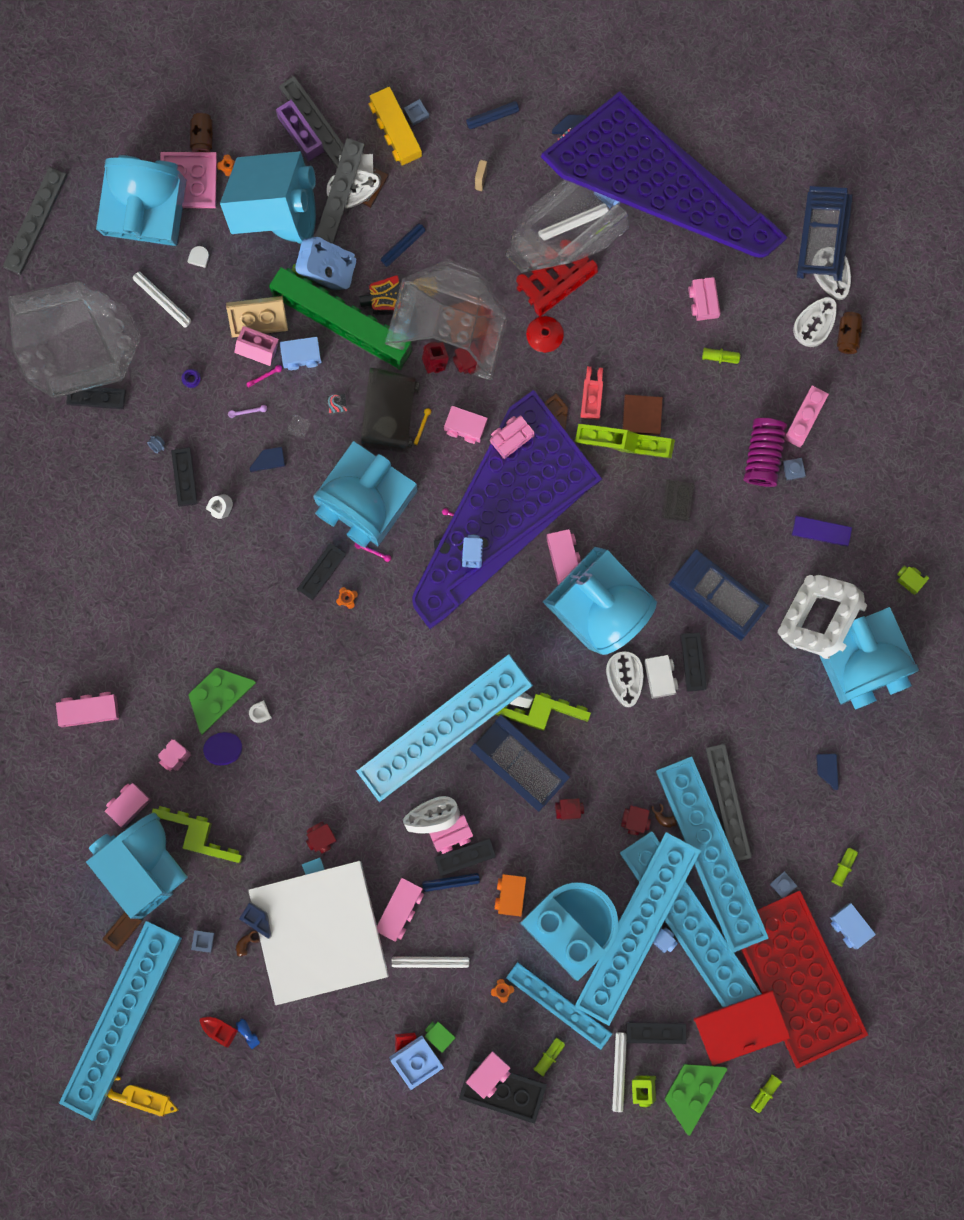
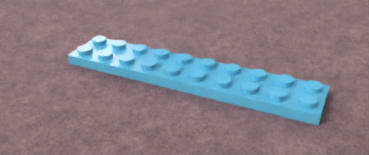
(444, 728)
(716, 860)
(638, 928)
(697, 933)
(120, 1021)

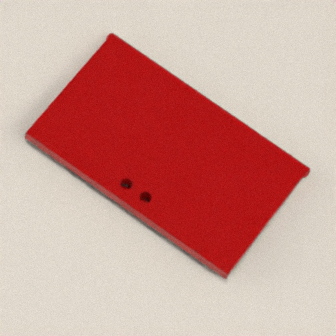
(741, 1025)

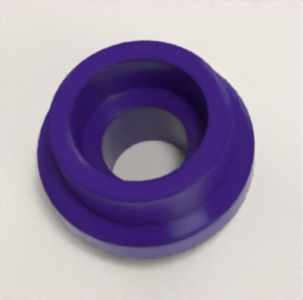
(191, 372)

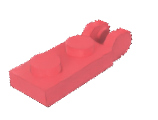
(592, 395)

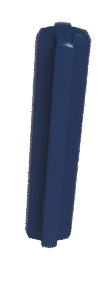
(492, 115)
(403, 244)
(451, 882)

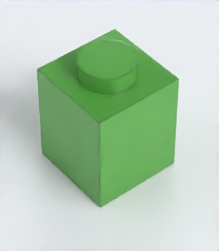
(439, 1035)

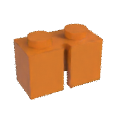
(511, 895)

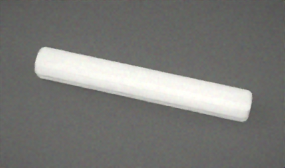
(573, 222)
(162, 299)
(431, 962)
(619, 1072)

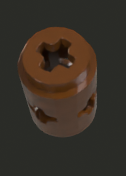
(201, 140)
(850, 342)

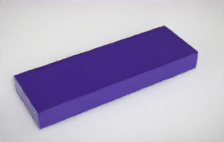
(821, 531)

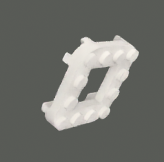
(831, 642)

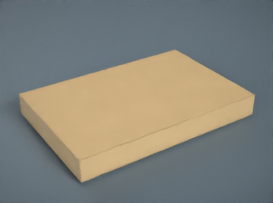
(262, 315)

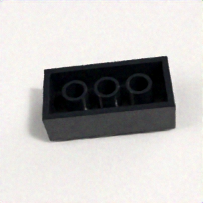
(514, 1097)

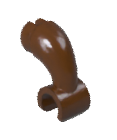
(665, 821)
(242, 943)

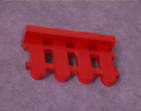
(556, 292)

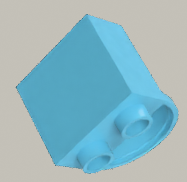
(272, 196)
(141, 200)
(364, 495)
(601, 603)
(872, 659)
(137, 866)
(574, 926)

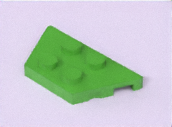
(216, 696)
(692, 1092)

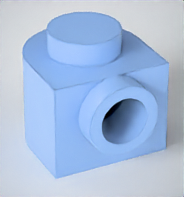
(665, 940)

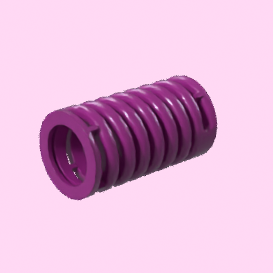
(765, 452)

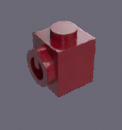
(435, 357)
(464, 361)
(569, 809)
(635, 820)
(320, 838)

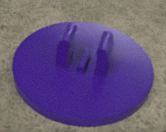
(222, 748)

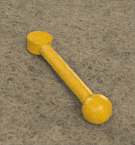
(427, 412)

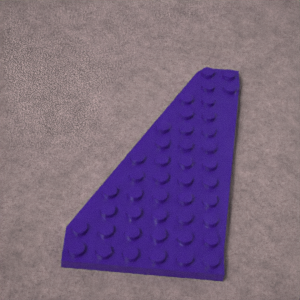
(640, 166)
(506, 505)

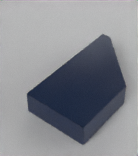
(569, 121)
(268, 459)
(828, 769)
(257, 919)

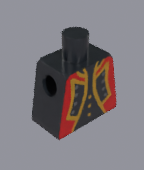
(382, 296)

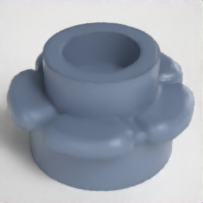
(156, 444)

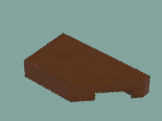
(558, 409)

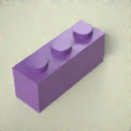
(299, 130)

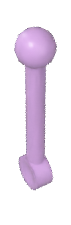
(232, 414)

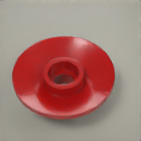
(542, 342)

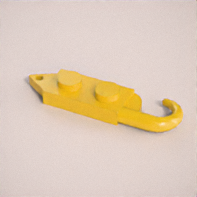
(144, 1099)

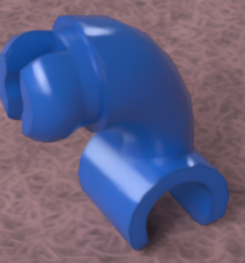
(251, 1039)

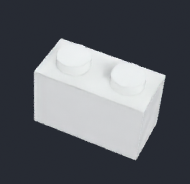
(660, 676)

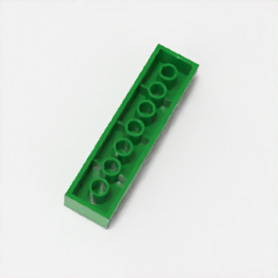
(337, 316)

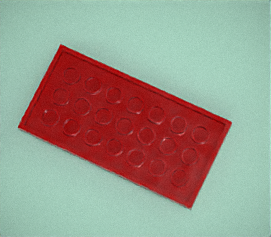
(804, 982)

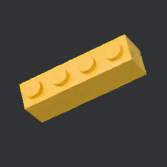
(395, 126)

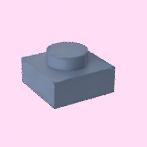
(416, 112)
(794, 469)
(783, 885)
(202, 941)

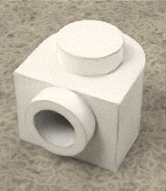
(220, 506)

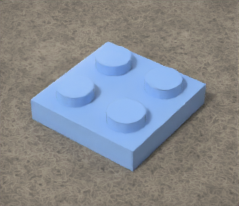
(416, 1062)

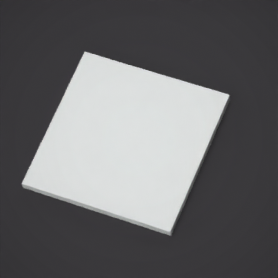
(320, 933)

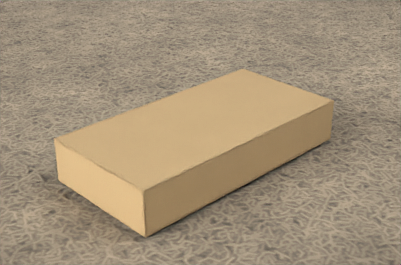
(480, 175)

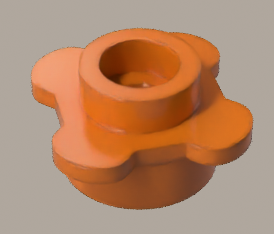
(222, 165)
(342, 601)
(497, 990)

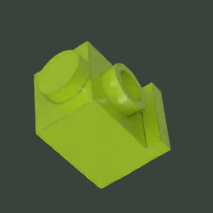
(911, 579)
(639, 1096)

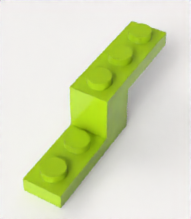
(625, 441)
(541, 709)
(198, 834)

